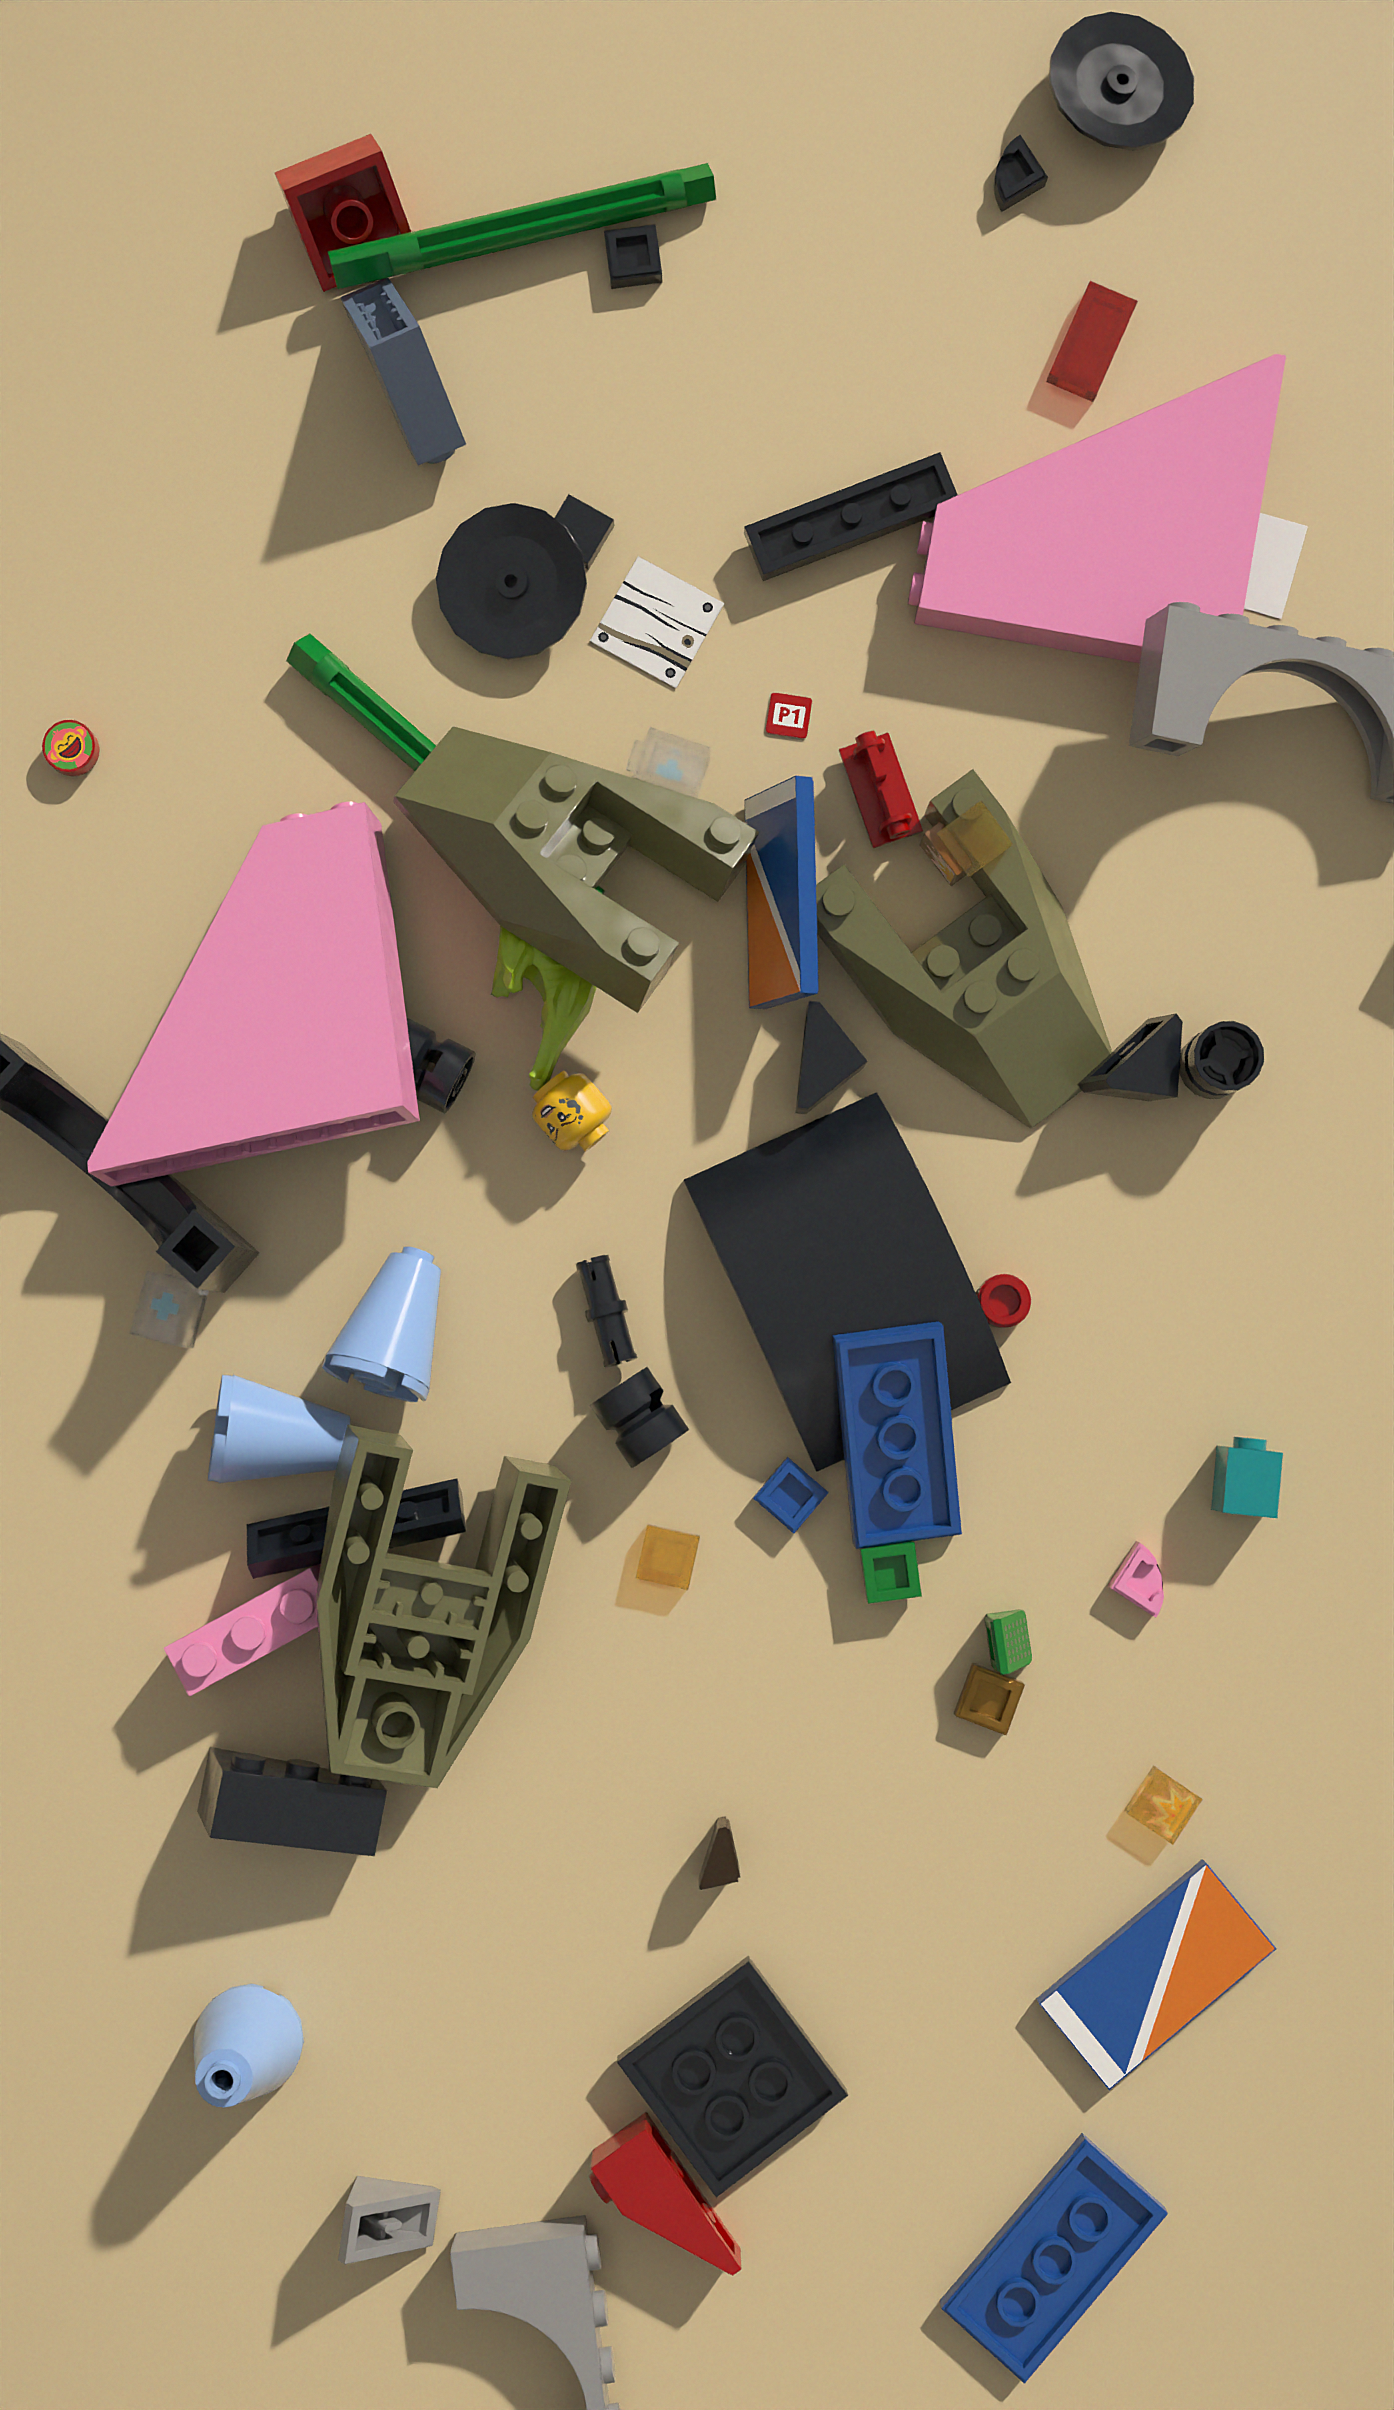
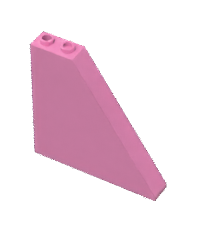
(1110, 526)
(284, 1016)

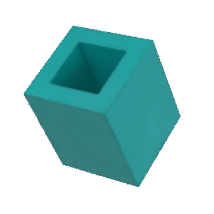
(1247, 1478)

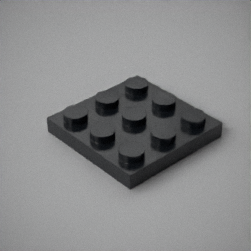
(732, 2076)

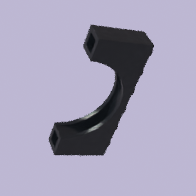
(181, 1224)

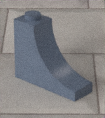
(405, 371)

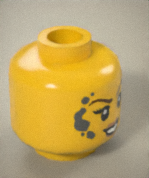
(571, 1111)

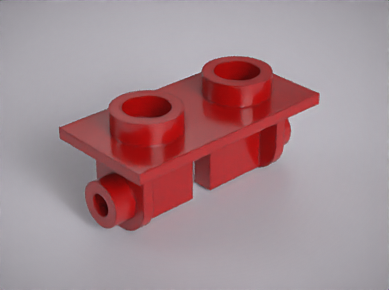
(880, 789)

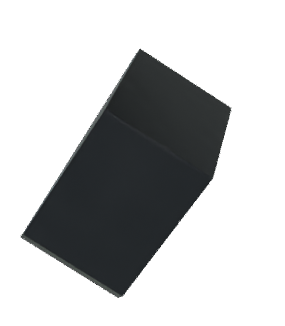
(826, 1058)
(1142, 1065)

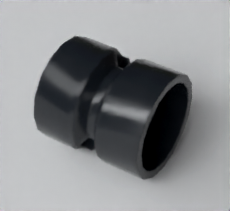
(1221, 1060)
(452, 1068)
(639, 1417)

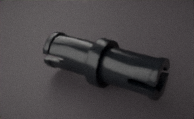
(606, 1311)

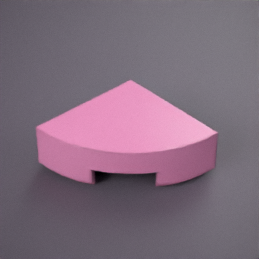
(1140, 1580)

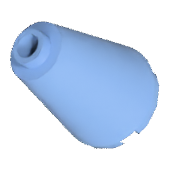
(392, 1330)
(271, 1433)
(245, 2045)

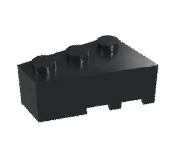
(289, 1804)

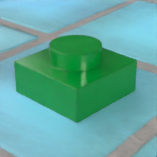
(890, 1572)

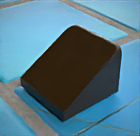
(721, 1859)

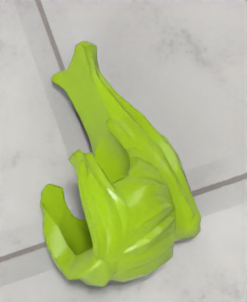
(564, 995)

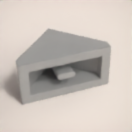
(387, 2219)

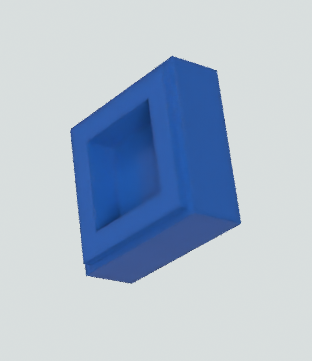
(790, 1495)

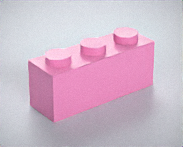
(246, 1632)

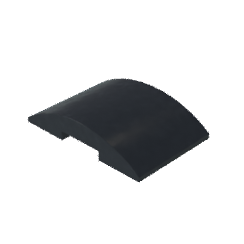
(835, 1240)

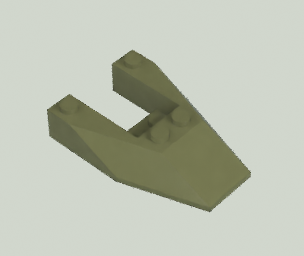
(543, 833)
(993, 991)
(414, 1641)

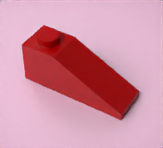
(657, 2192)

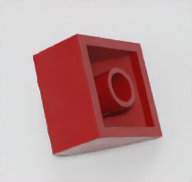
(342, 201)

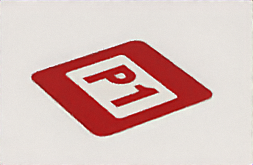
(789, 715)

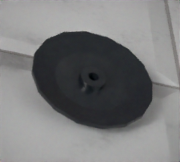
(1121, 81)
(511, 581)

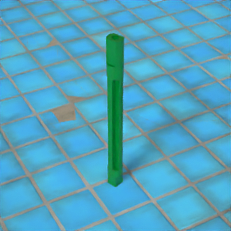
(522, 226)
(361, 702)

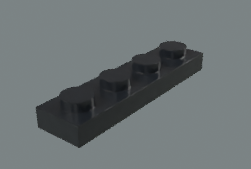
(849, 516)
(299, 1538)

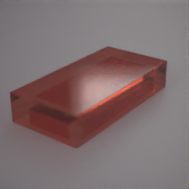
(1091, 341)

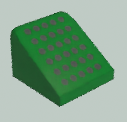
(1008, 1640)

